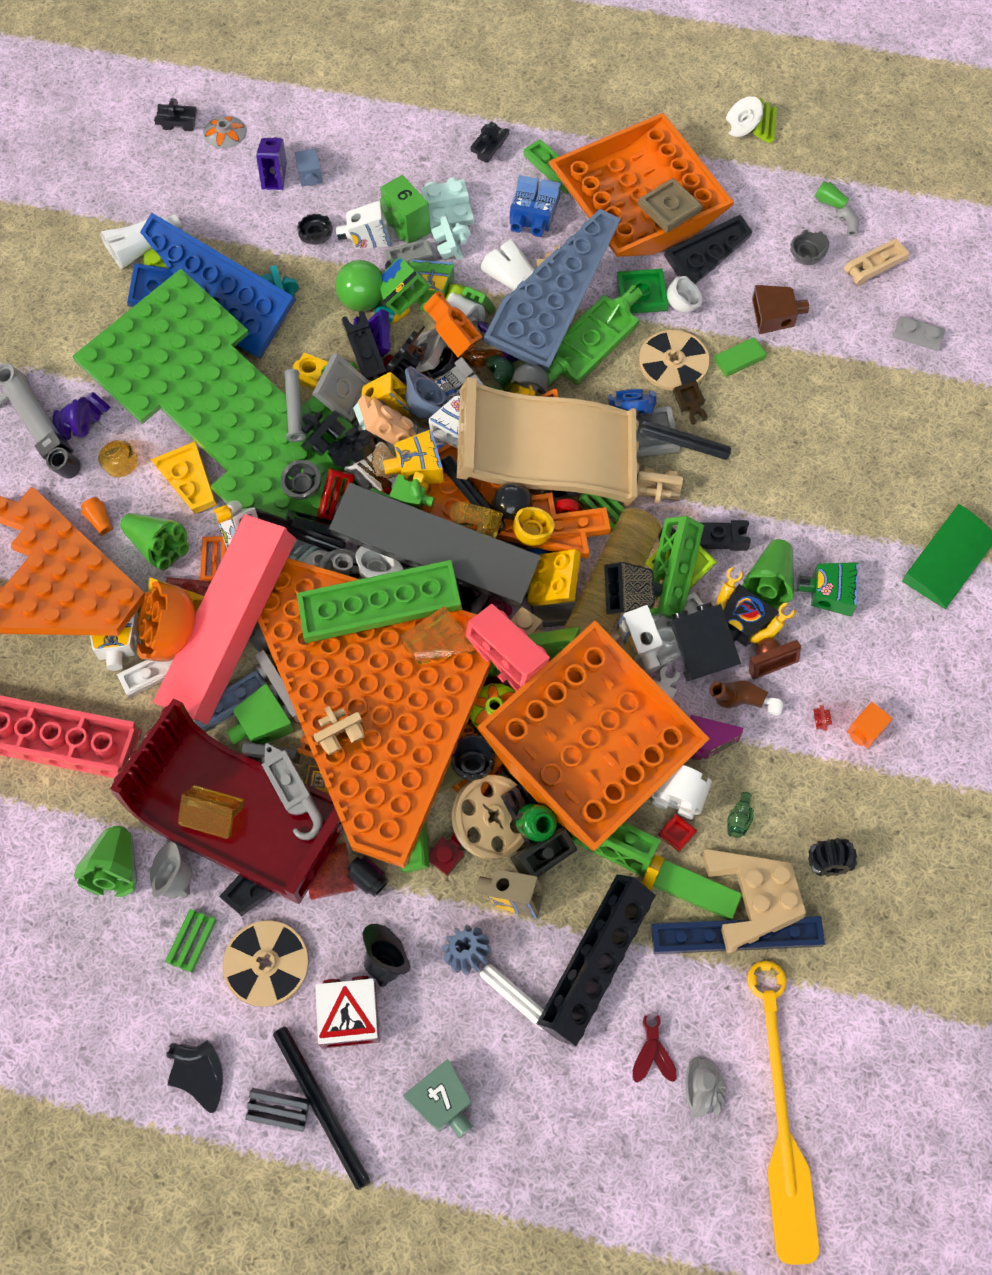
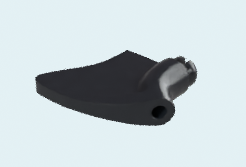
(197, 1072)

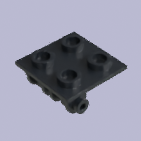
(407, 356)

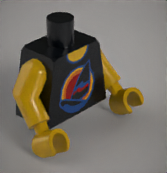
(748, 615)

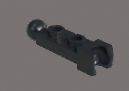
(364, 347)
(723, 535)

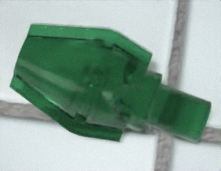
(740, 816)

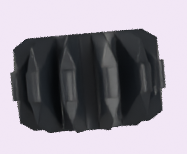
(832, 857)

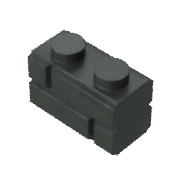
(544, 855)

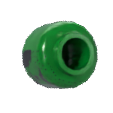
(536, 822)

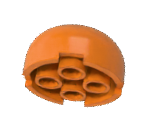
(170, 622)

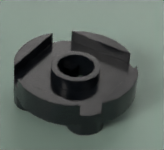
(354, 446)

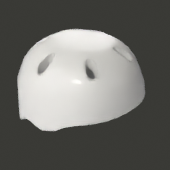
(682, 294)

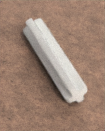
(511, 993)

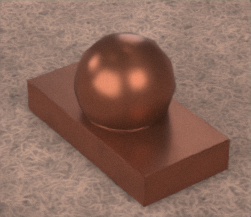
(773, 656)

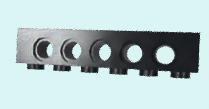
(596, 960)

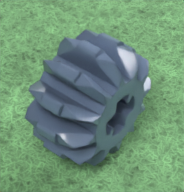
(467, 950)

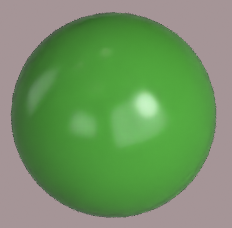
(359, 285)

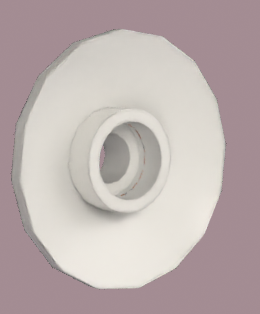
(744, 116)

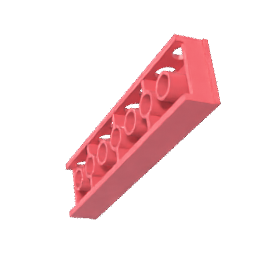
(226, 617)
(65, 737)

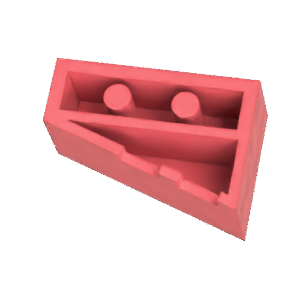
(506, 646)

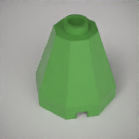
(109, 860)

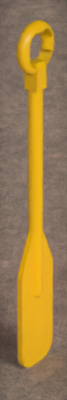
(787, 1170)

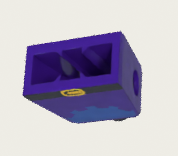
(269, 154)

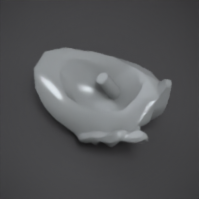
(704, 1087)

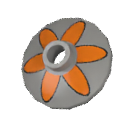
(224, 131)

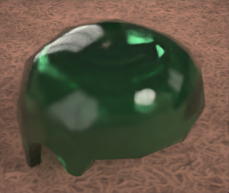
(502, 371)

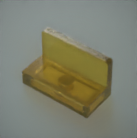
(209, 811)

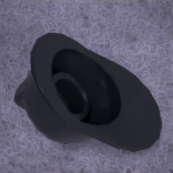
(384, 954)

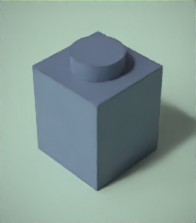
(308, 167)

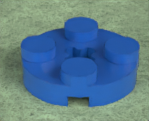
(634, 399)

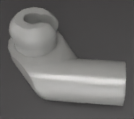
(851, 218)

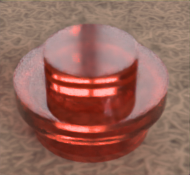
(822, 718)

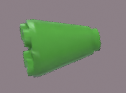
(156, 538)

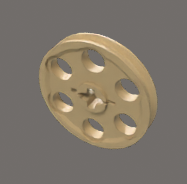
(479, 818)

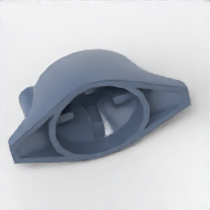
(423, 394)

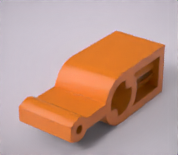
(452, 324)

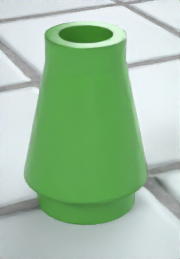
(831, 195)

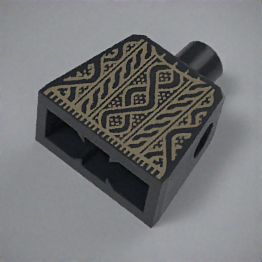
(629, 587)

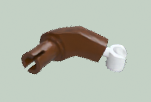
(743, 692)

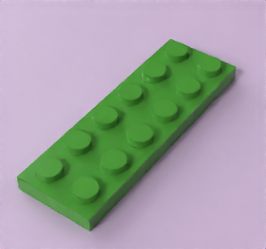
(378, 601)

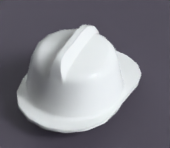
(375, 564)

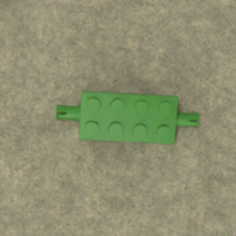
(594, 336)

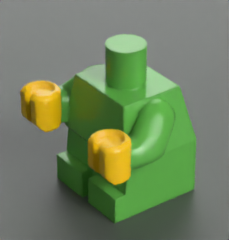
(413, 492)

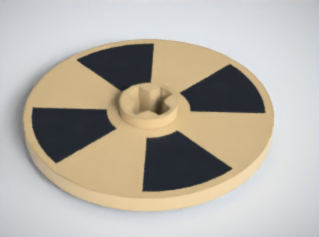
(666, 345)
(273, 984)

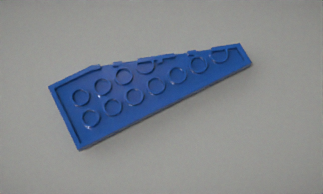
(242, 293)

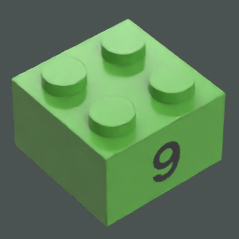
(405, 210)

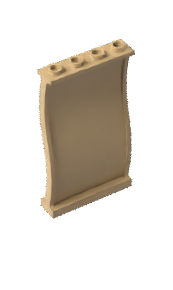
(547, 443)

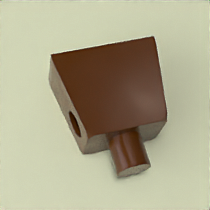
(776, 308)

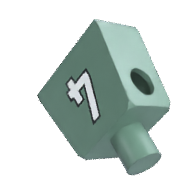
(441, 1100)

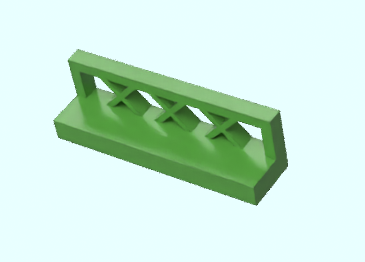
(678, 566)
(627, 844)

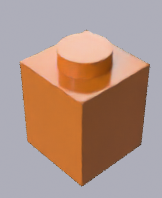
(869, 725)

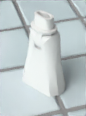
(128, 243)
(507, 265)

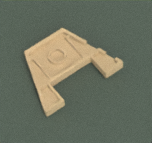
(767, 891)

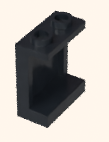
(704, 641)

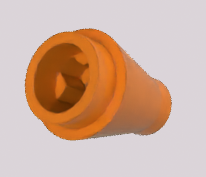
(97, 515)

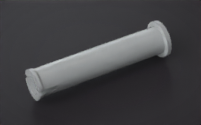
(293, 404)

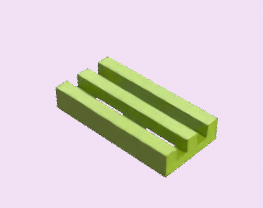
(768, 123)

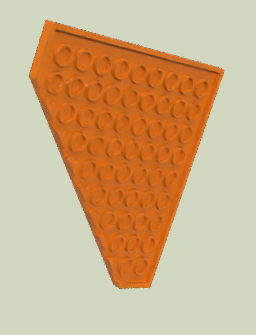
(406, 708)

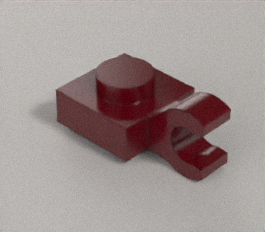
(446, 854)

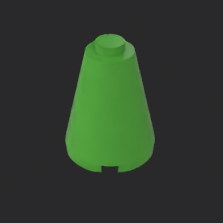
(773, 574)

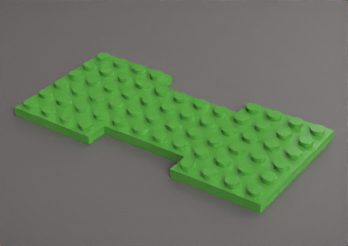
(181, 358)

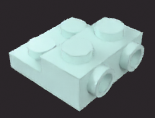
(448, 200)

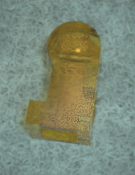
(470, 515)

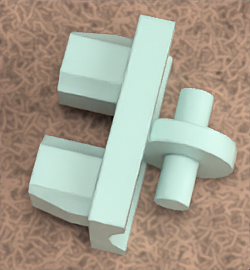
(453, 236)

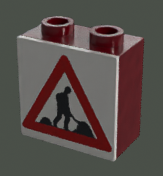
(347, 1012)

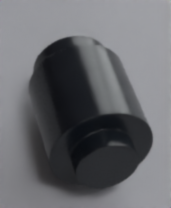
(367, 876)

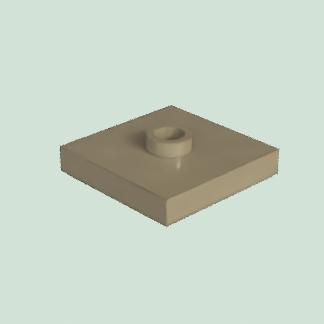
(670, 205)

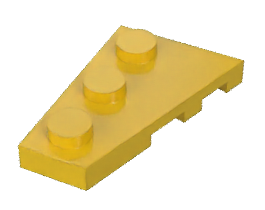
(188, 476)

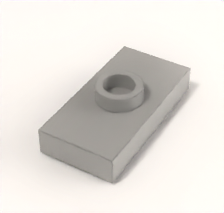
(416, 250)

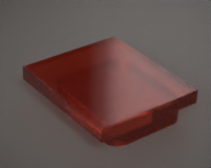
(333, 875)

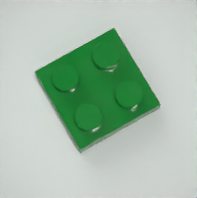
(652, 286)

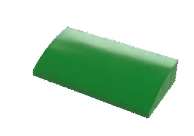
(950, 557)

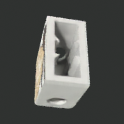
(370, 470)

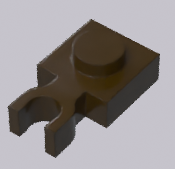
(690, 398)

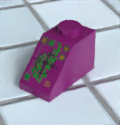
(720, 735)

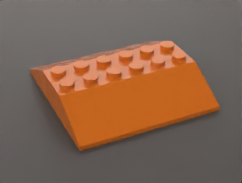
(629, 165)
(592, 736)

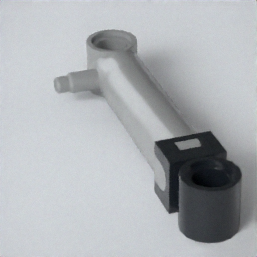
(49, 442)

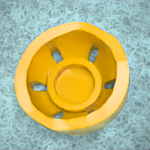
(531, 531)

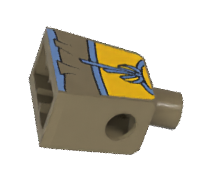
(513, 892)

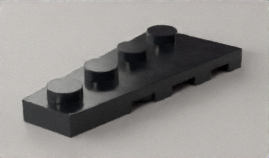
(707, 250)

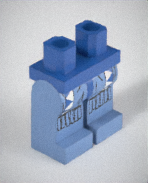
(532, 207)

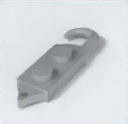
(291, 789)

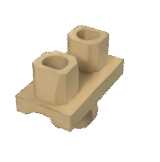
(660, 485)
(350, 725)

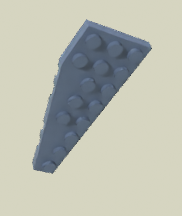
(541, 308)

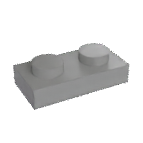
(919, 333)

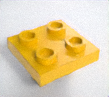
(555, 578)

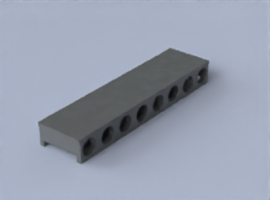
(426, 539)

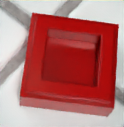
(677, 832)

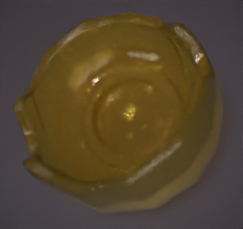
(118, 458)

